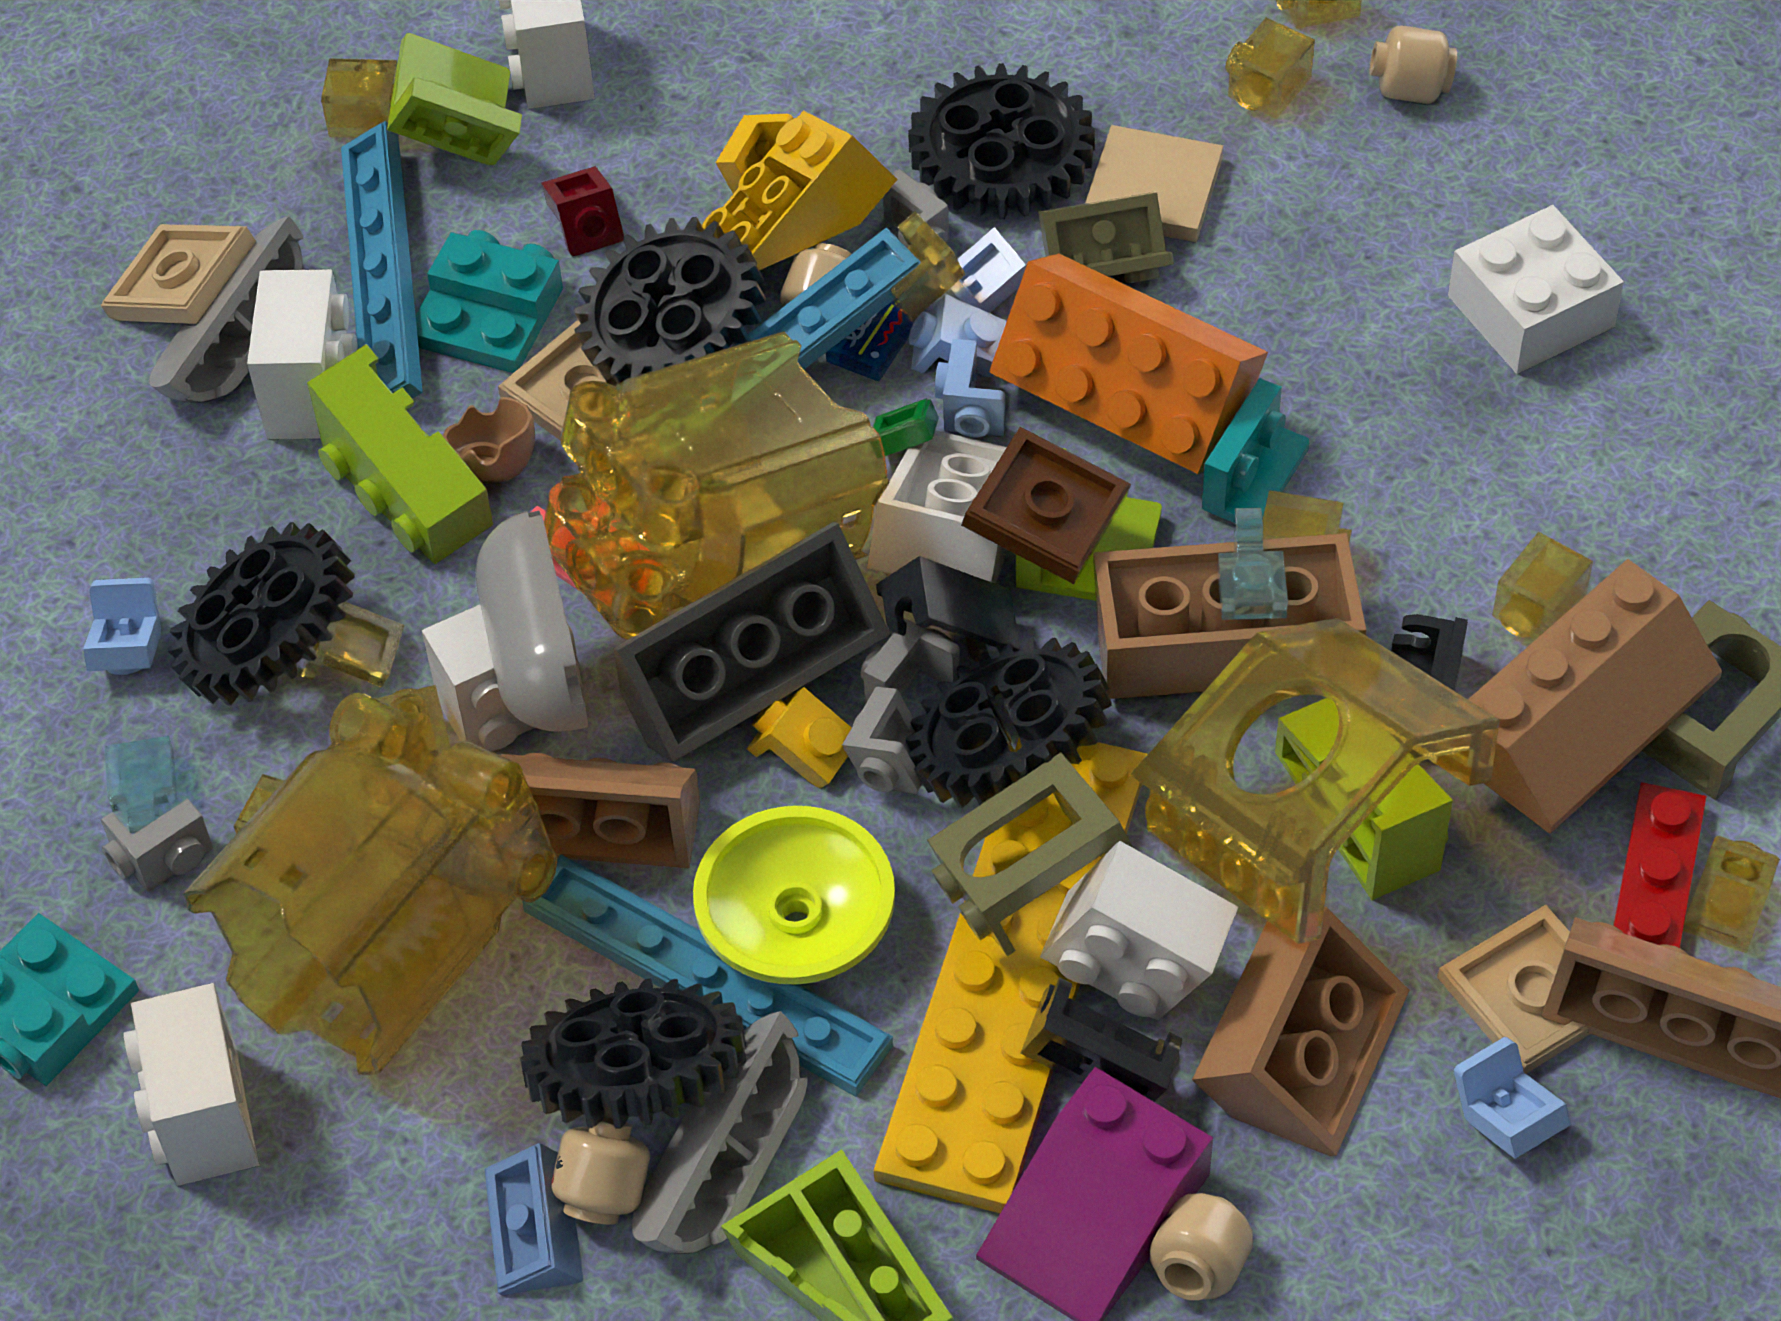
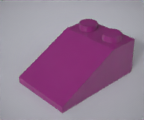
(1095, 1198)

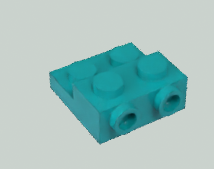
(487, 300)
(54, 999)

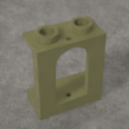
(1711, 757)
(1000, 895)

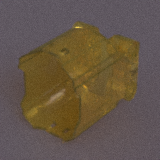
(704, 478)
(373, 880)

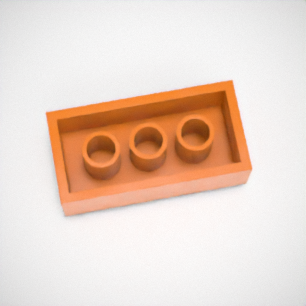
(1125, 360)

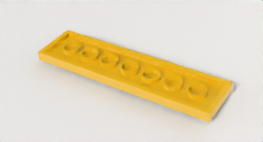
(968, 1089)

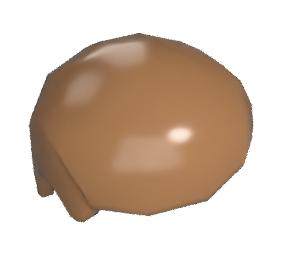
(496, 442)

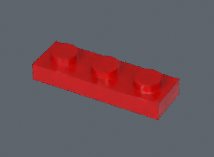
(1659, 864)

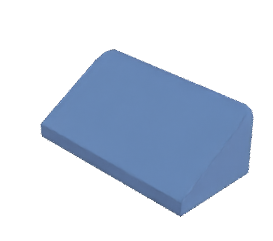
(530, 1232)

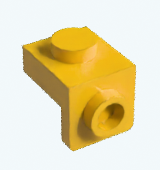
(749, 145)
(803, 736)

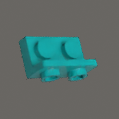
(1252, 455)

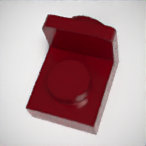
(585, 210)

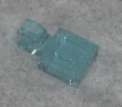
(1250, 579)
(140, 779)

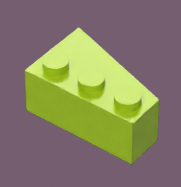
(394, 463)
(1403, 833)
(834, 1249)

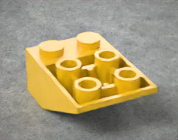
(803, 191)

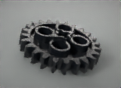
(1001, 140)
(668, 300)
(261, 613)
(1050, 699)
(633, 1053)

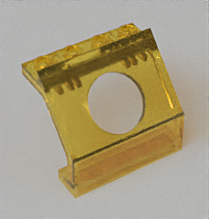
(1280, 844)

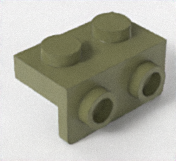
(1110, 236)

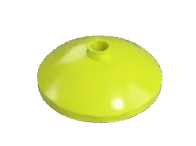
(790, 864)

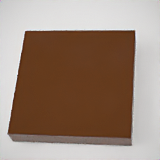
(1046, 505)

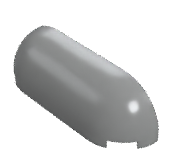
(213, 354)
(528, 626)
(724, 1146)

